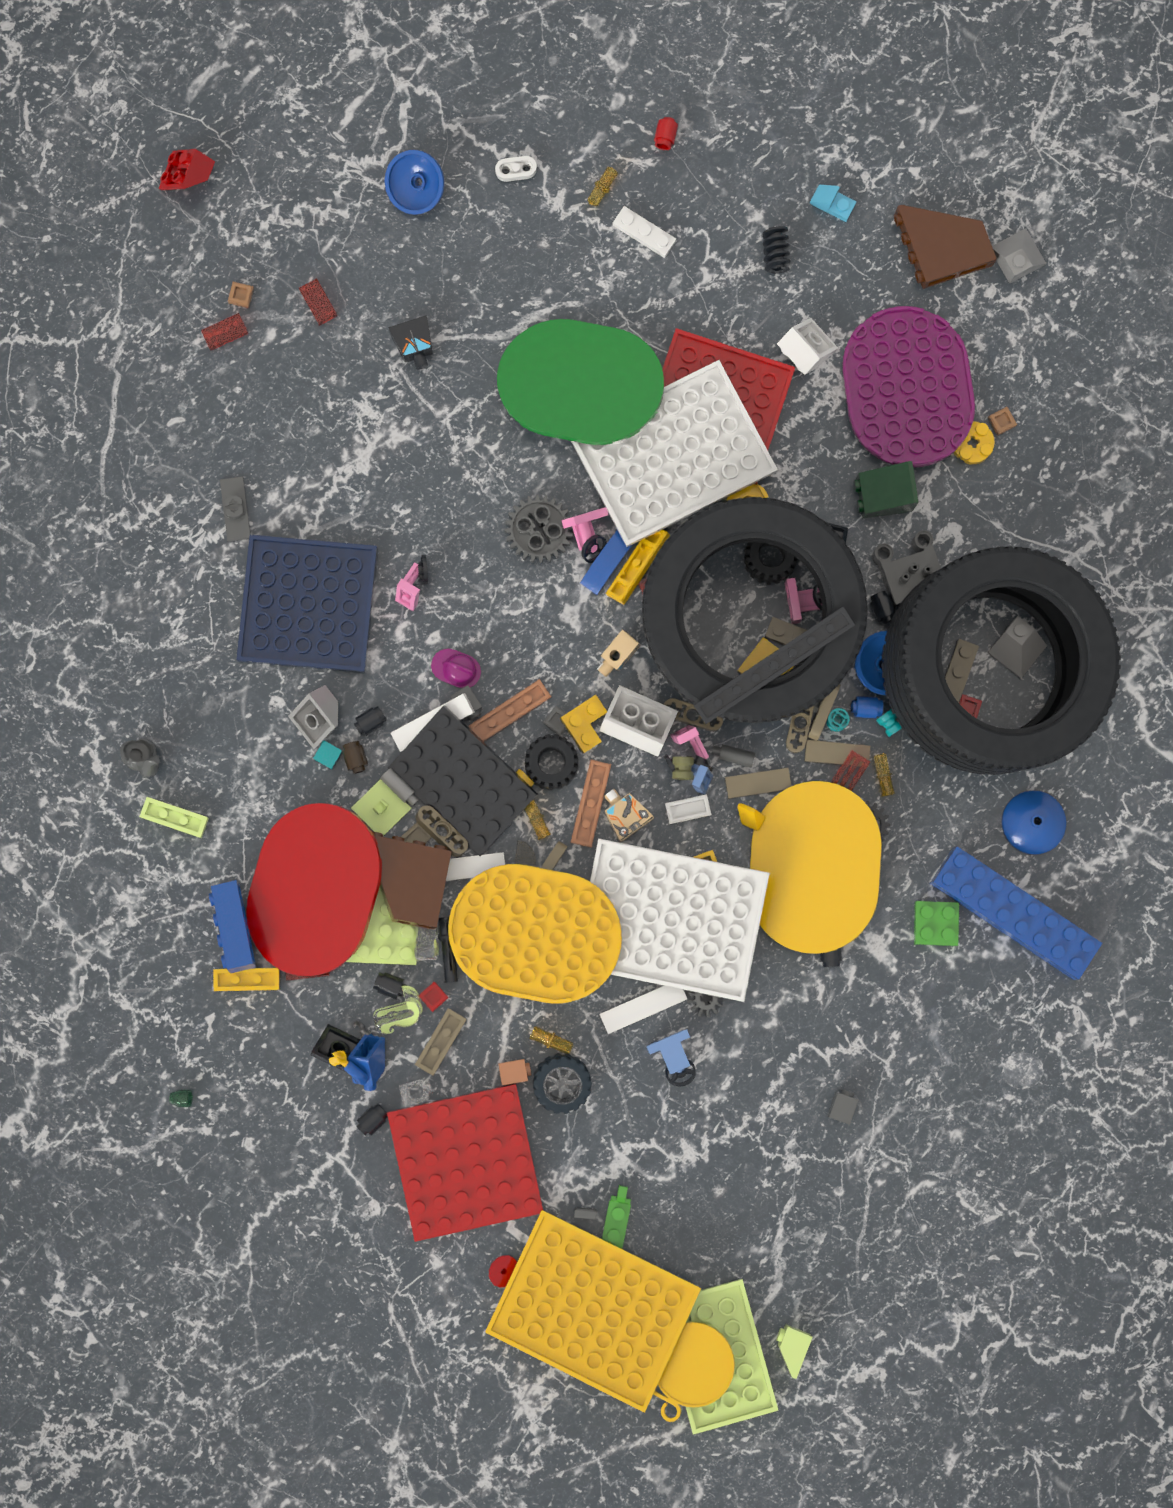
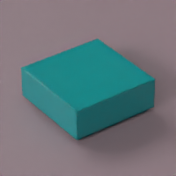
(327, 754)

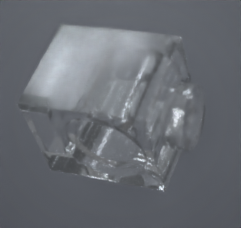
(405, 1091)

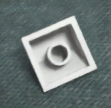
(807, 346)

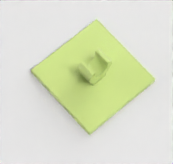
(381, 808)

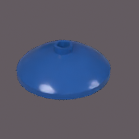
(403, 185)
(868, 663)
(1020, 827)

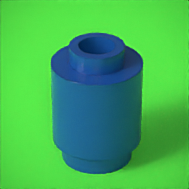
(867, 707)

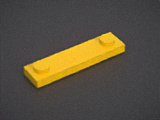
(636, 566)

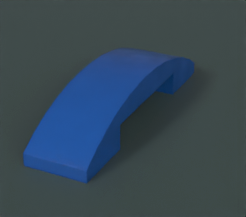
(605, 564)

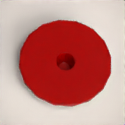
(501, 1270)

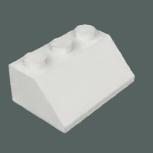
(638, 720)

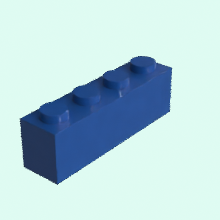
(233, 927)

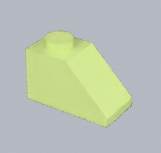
(793, 1347)

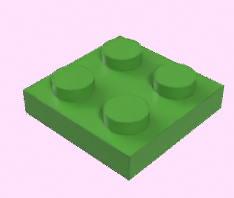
(936, 923)

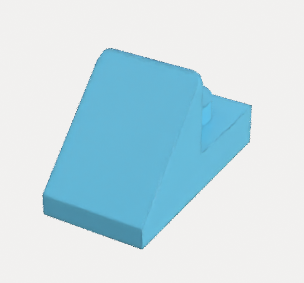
(831, 201)

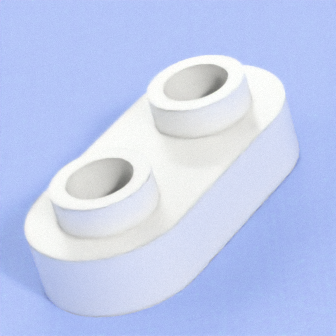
(515, 166)

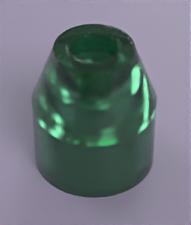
(181, 1098)

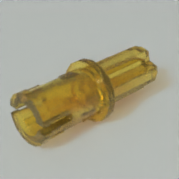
(602, 186)
(884, 775)
(537, 820)
(551, 1040)

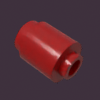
(665, 133)

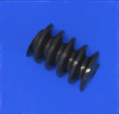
(775, 250)

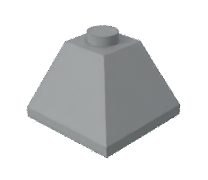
(1018, 255)
(1018, 647)
(316, 716)

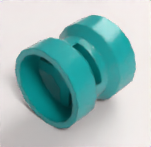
(834, 721)
(890, 723)

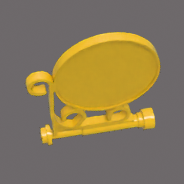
(697, 1369)

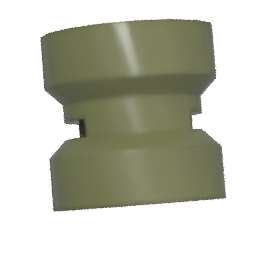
(683, 768)

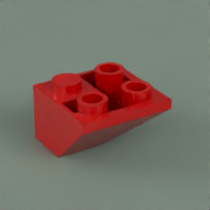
(186, 169)

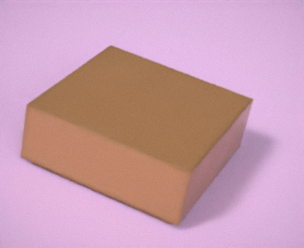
(240, 294)
(1002, 421)

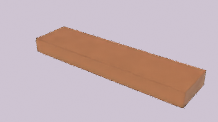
(510, 711)
(590, 803)

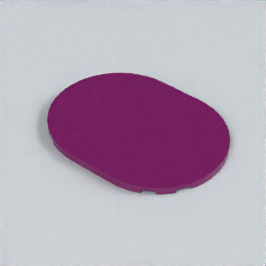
(908, 386)

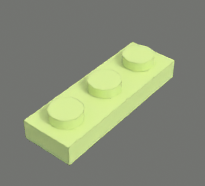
(174, 817)

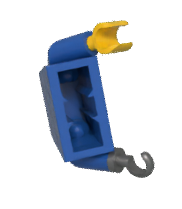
(366, 1060)

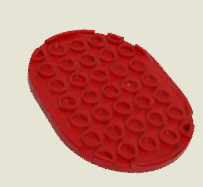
(314, 889)

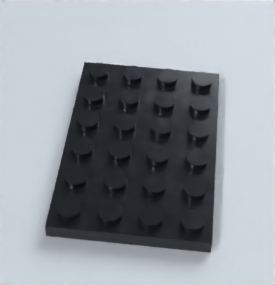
(463, 780)

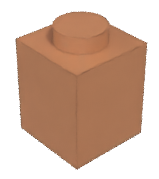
(514, 1071)

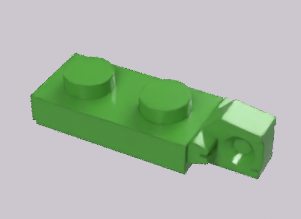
(617, 1218)

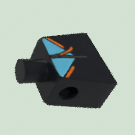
(413, 340)

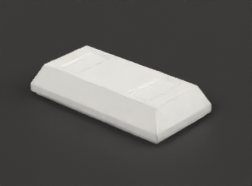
(688, 809)

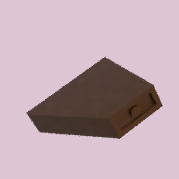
(943, 244)
(413, 880)

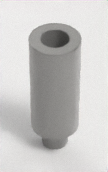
(399, 786)

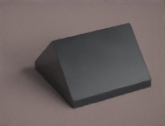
(333, 1041)

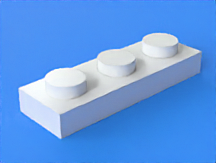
(644, 232)

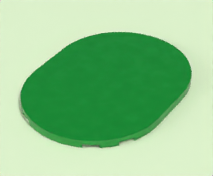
(580, 381)

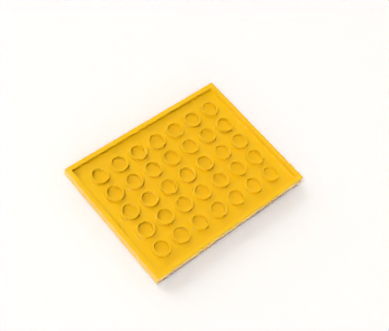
(593, 1310)

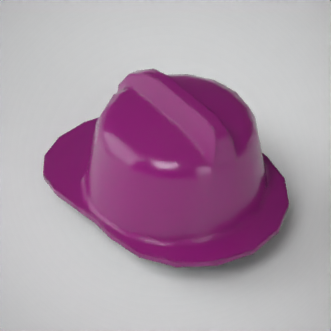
(455, 668)

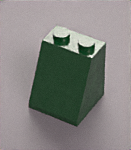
(886, 490)

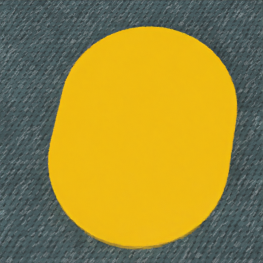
(821, 866)
(535, 933)

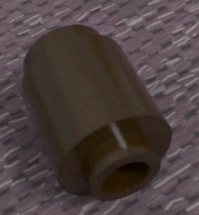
(355, 757)

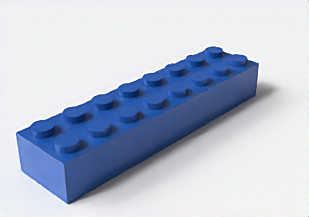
(1016, 913)

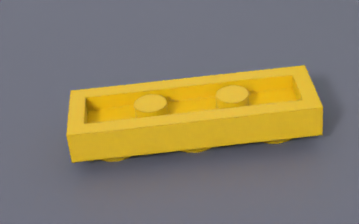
(246, 980)

